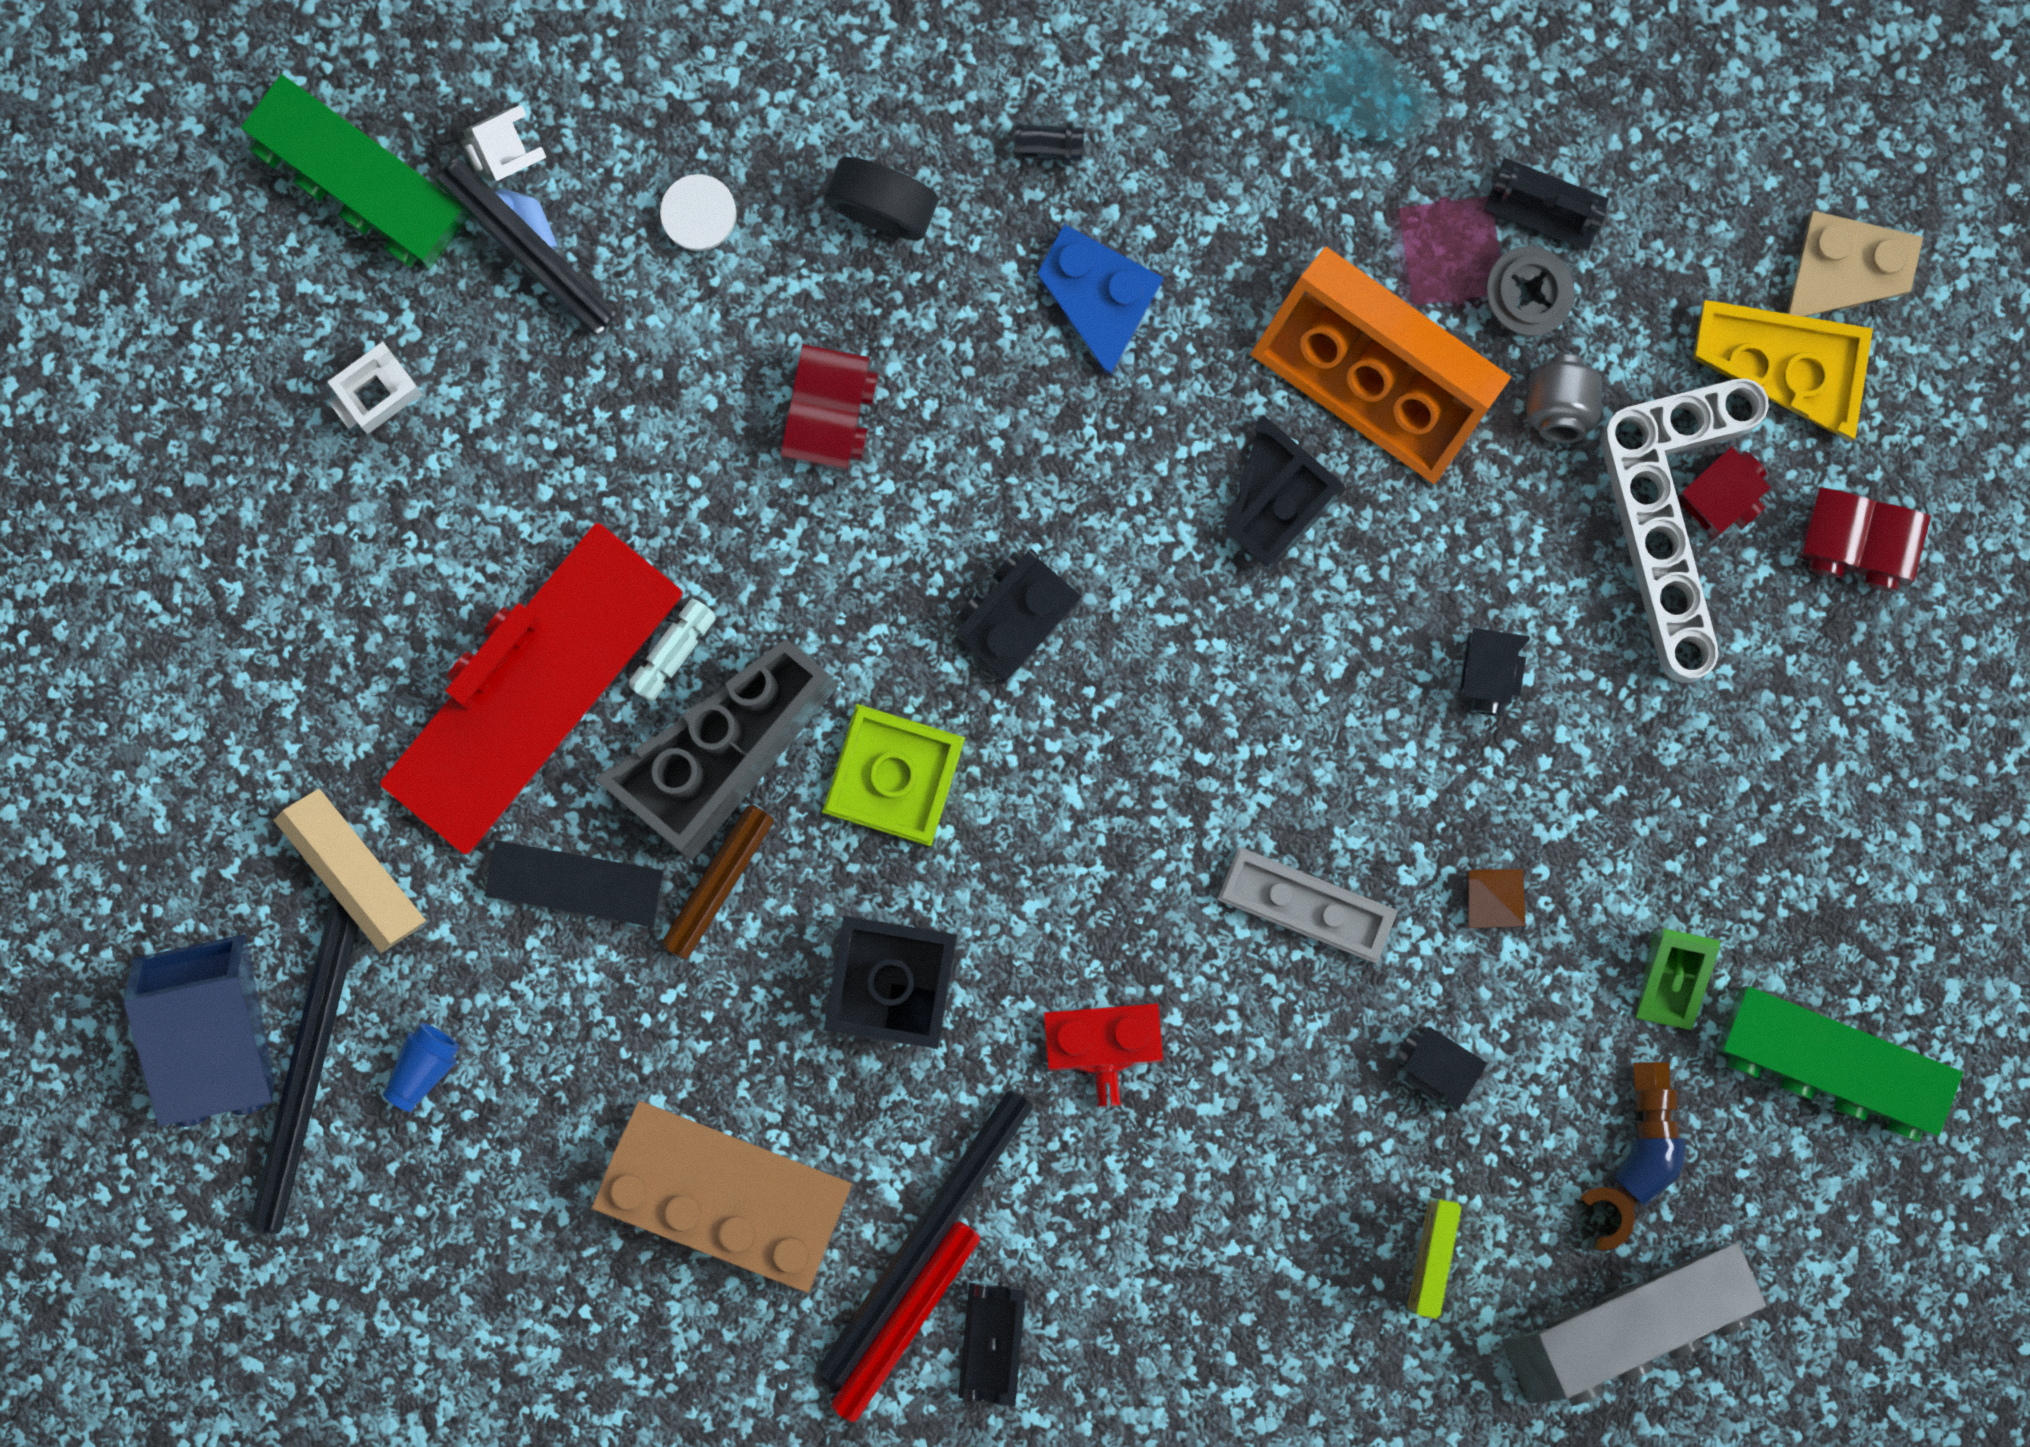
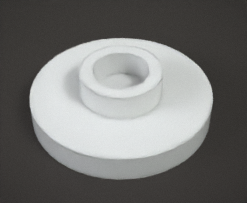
(698, 212)

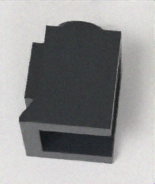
(1492, 671)
(1439, 1067)

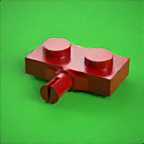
(1103, 1043)

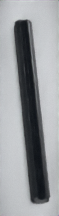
(304, 1070)
(925, 1237)

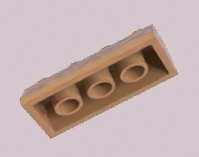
(722, 1196)

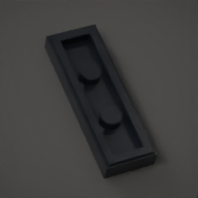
(574, 883)

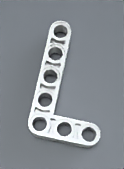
(1665, 514)

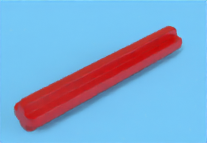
(905, 1322)

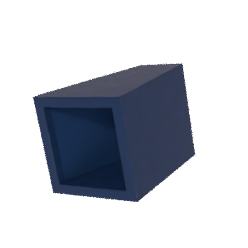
(200, 1031)

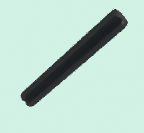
(526, 246)

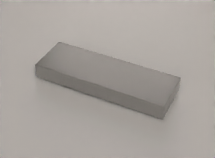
(1307, 905)

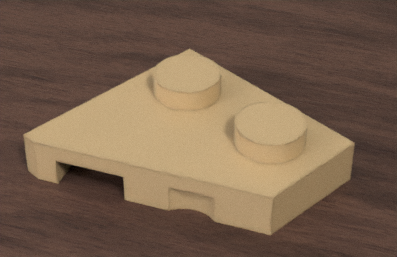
(1851, 265)

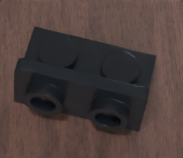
(1016, 614)

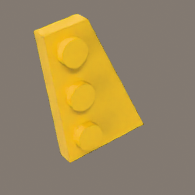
(1798, 360)

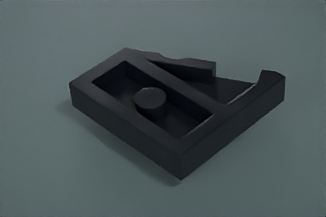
(1278, 496)

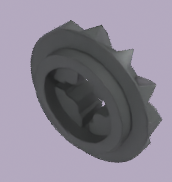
(1554, 291)

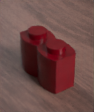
(827, 408)
(1864, 539)

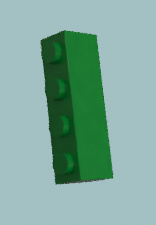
(354, 172)
(1838, 1062)

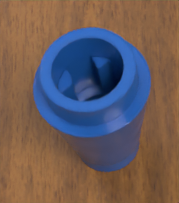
(420, 1066)

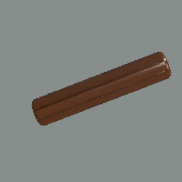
(717, 882)

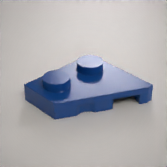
(1098, 292)

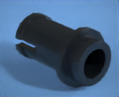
(1049, 142)

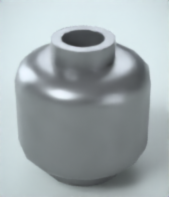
(1564, 399)

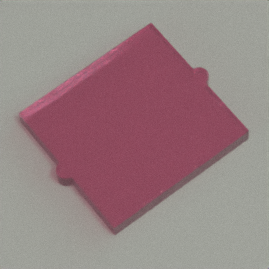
(1448, 249)

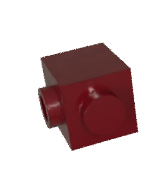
(1726, 493)

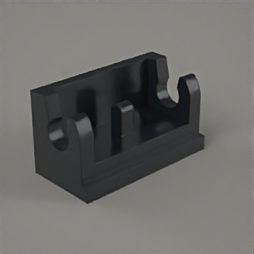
(992, 1344)

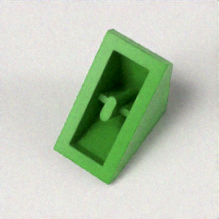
(1676, 977)

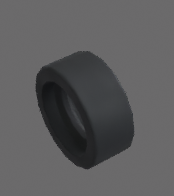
(881, 198)

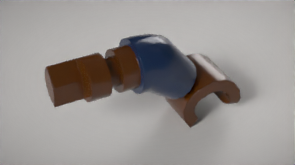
(1654, 1157)

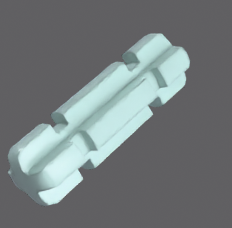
(672, 650)

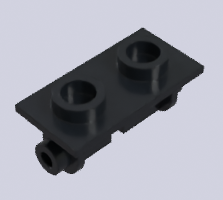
(1546, 204)

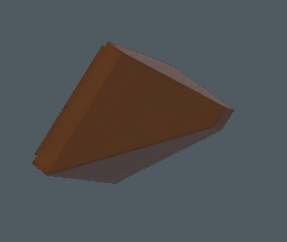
(1495, 898)

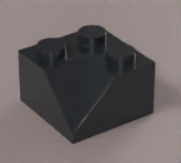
(891, 982)

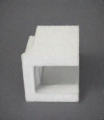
(496, 147)
(375, 363)

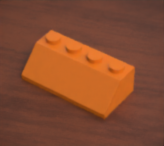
(1379, 365)

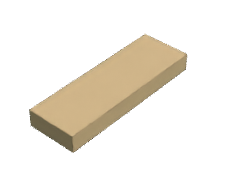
(349, 870)

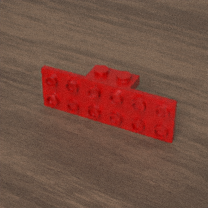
(529, 687)

